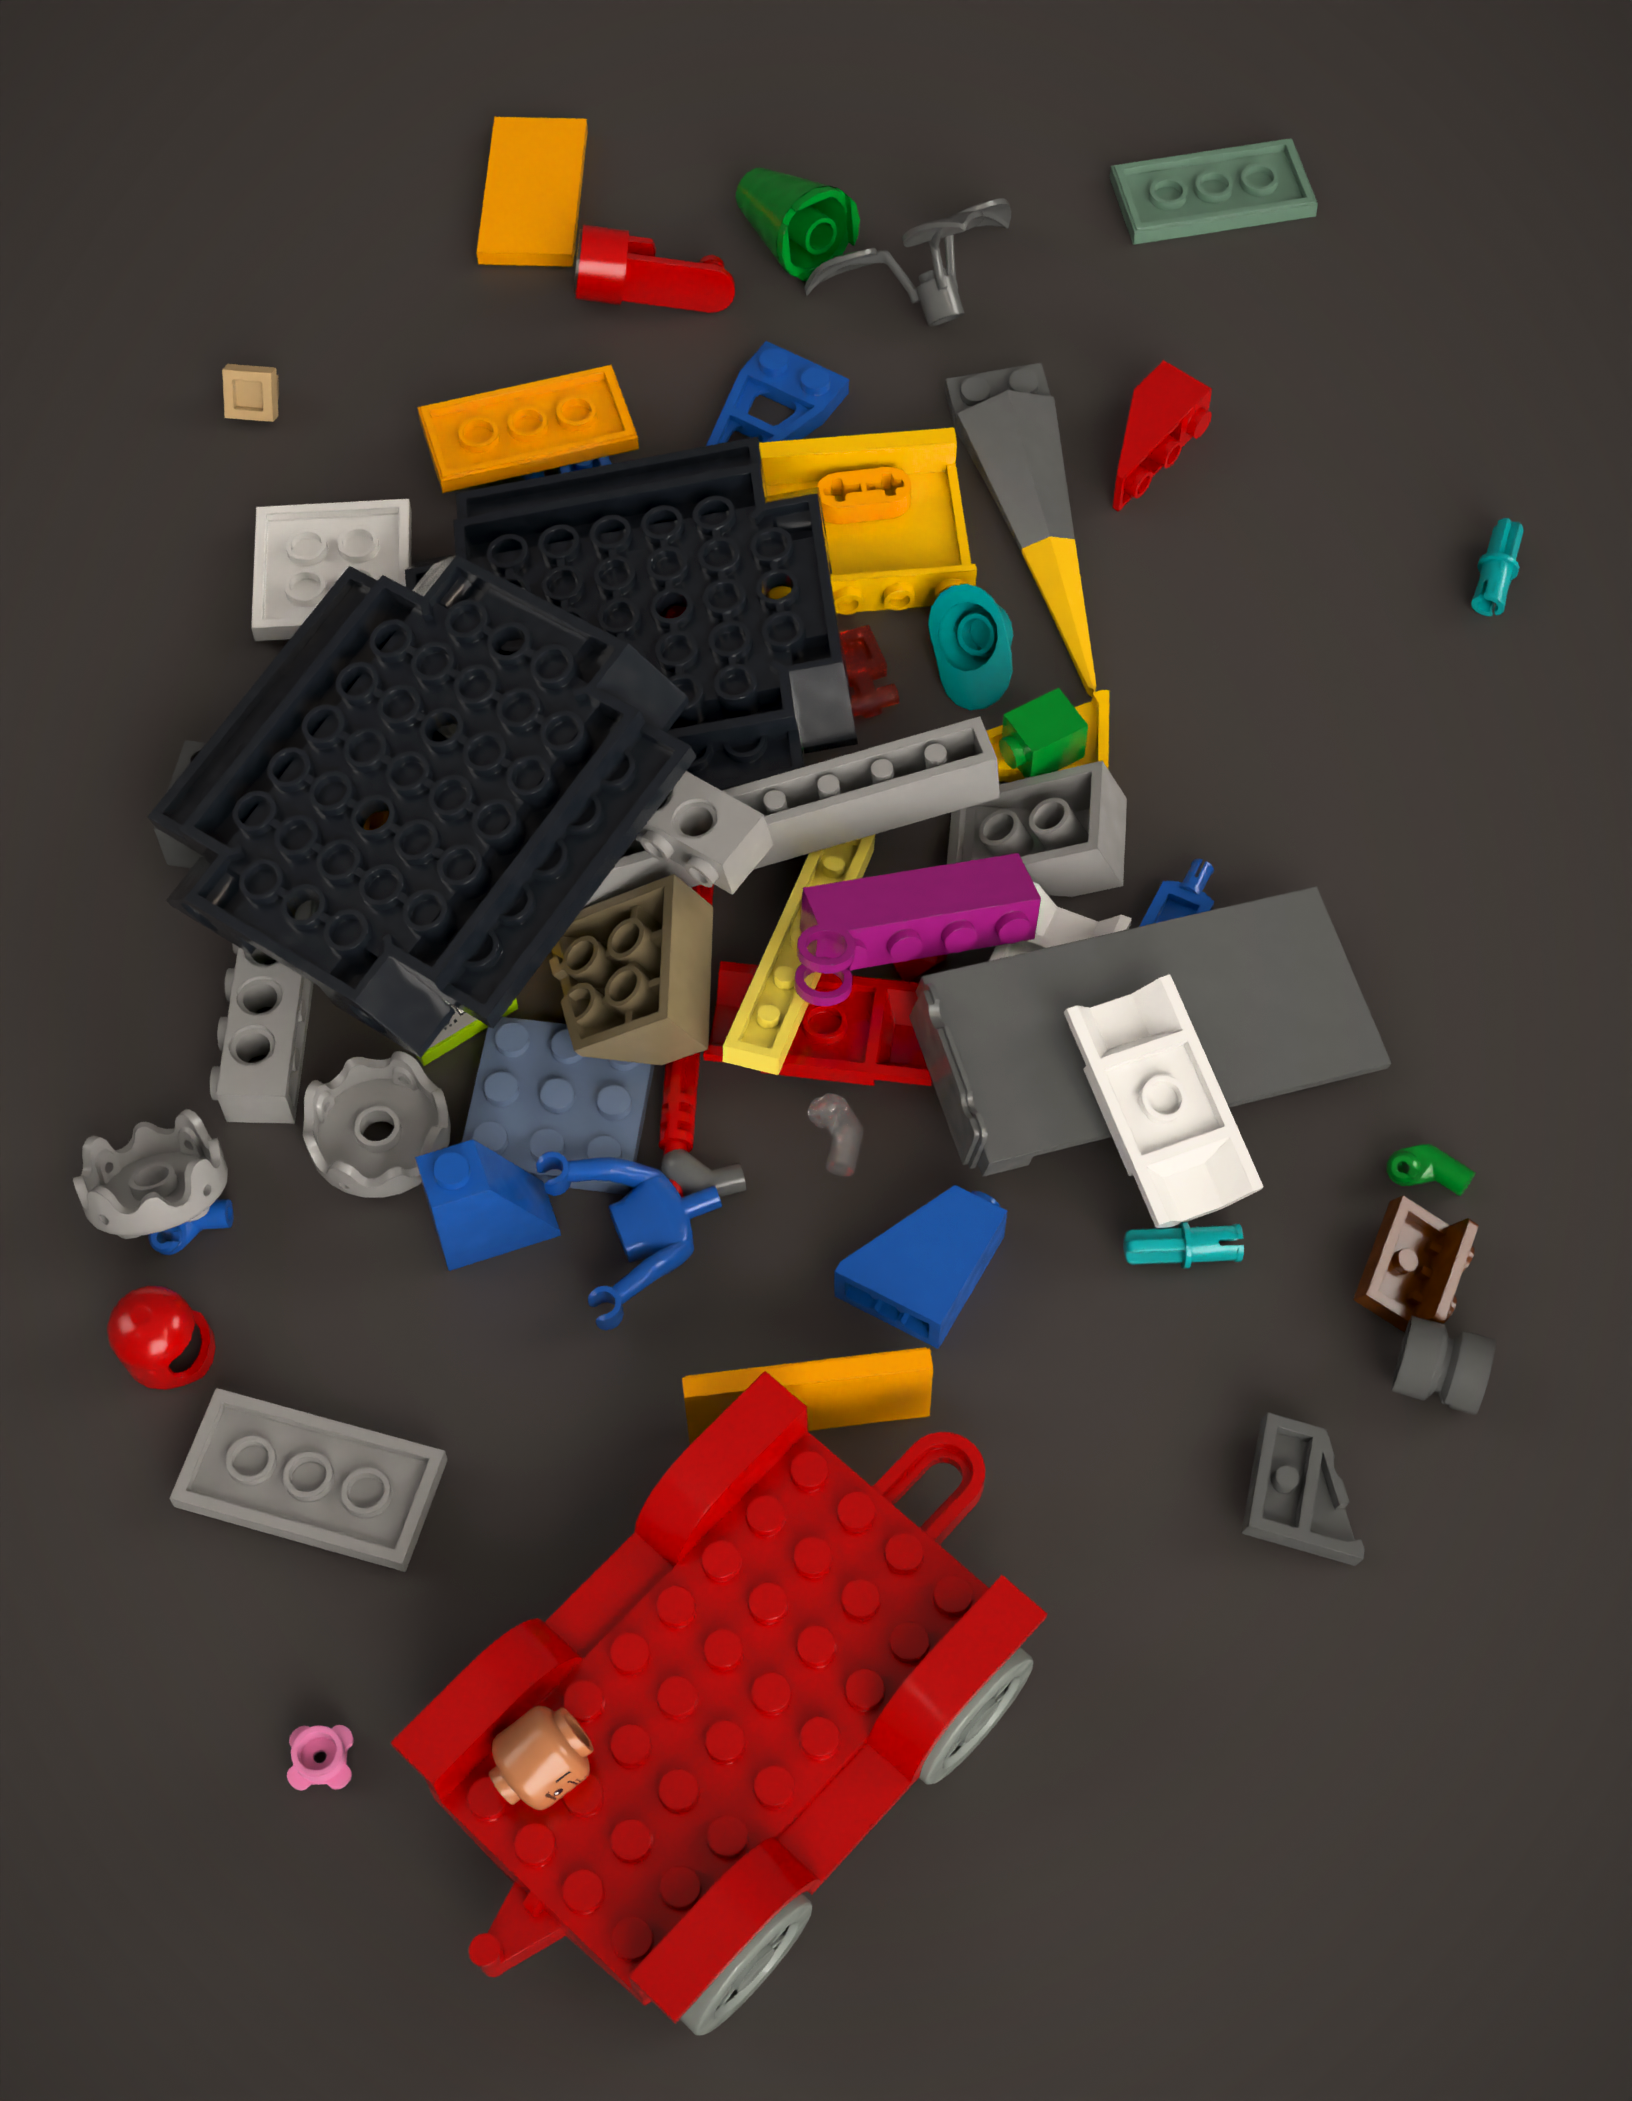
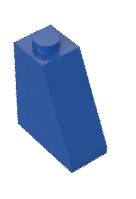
(483, 1203)
(925, 1264)

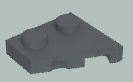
(1297, 1493)

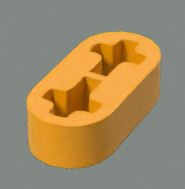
(865, 495)

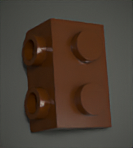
(1415, 1265)

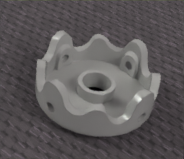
(369, 1093)
(153, 1180)

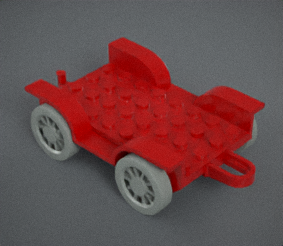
(752, 1701)

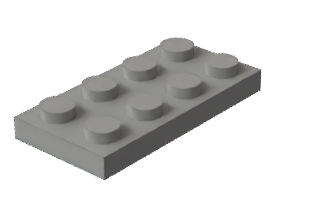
(309, 1479)

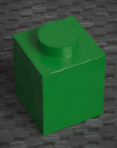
(1043, 735)

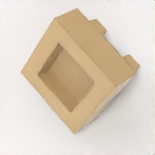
(250, 392)

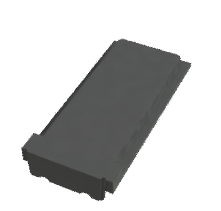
(1255, 979)

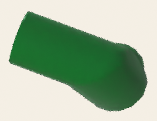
(1428, 1164)

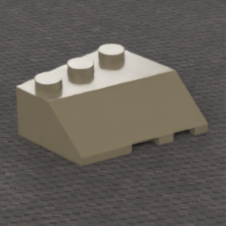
(638, 974)

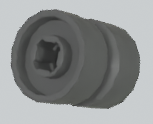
(1445, 1365)

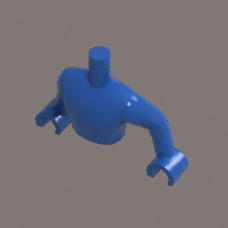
(648, 1221)

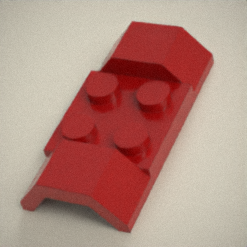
(846, 1042)

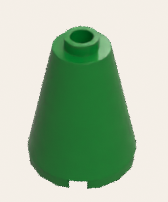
(798, 218)

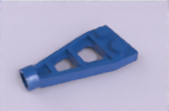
(788, 381)

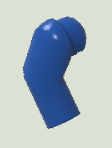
(177, 1238)

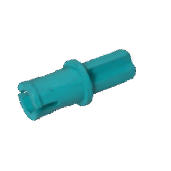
(1498, 568)
(1182, 1245)

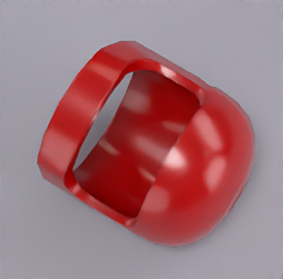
(153, 1329)

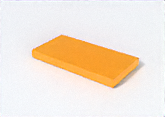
(532, 192)
(527, 428)
(833, 1389)

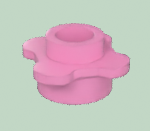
(308, 1742)

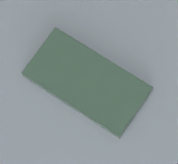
(1213, 191)

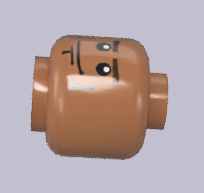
(540, 1757)

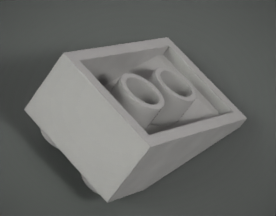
(1059, 822)

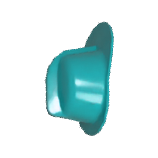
(971, 646)

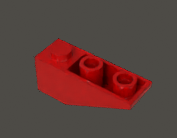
(1162, 418)

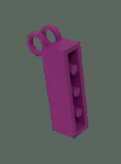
(912, 918)

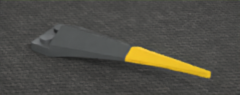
(1016, 446)

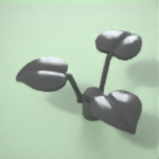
(938, 286)

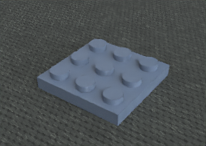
(547, 1098)

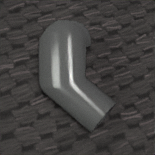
(695, 1176)

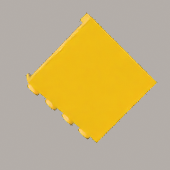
(888, 560)

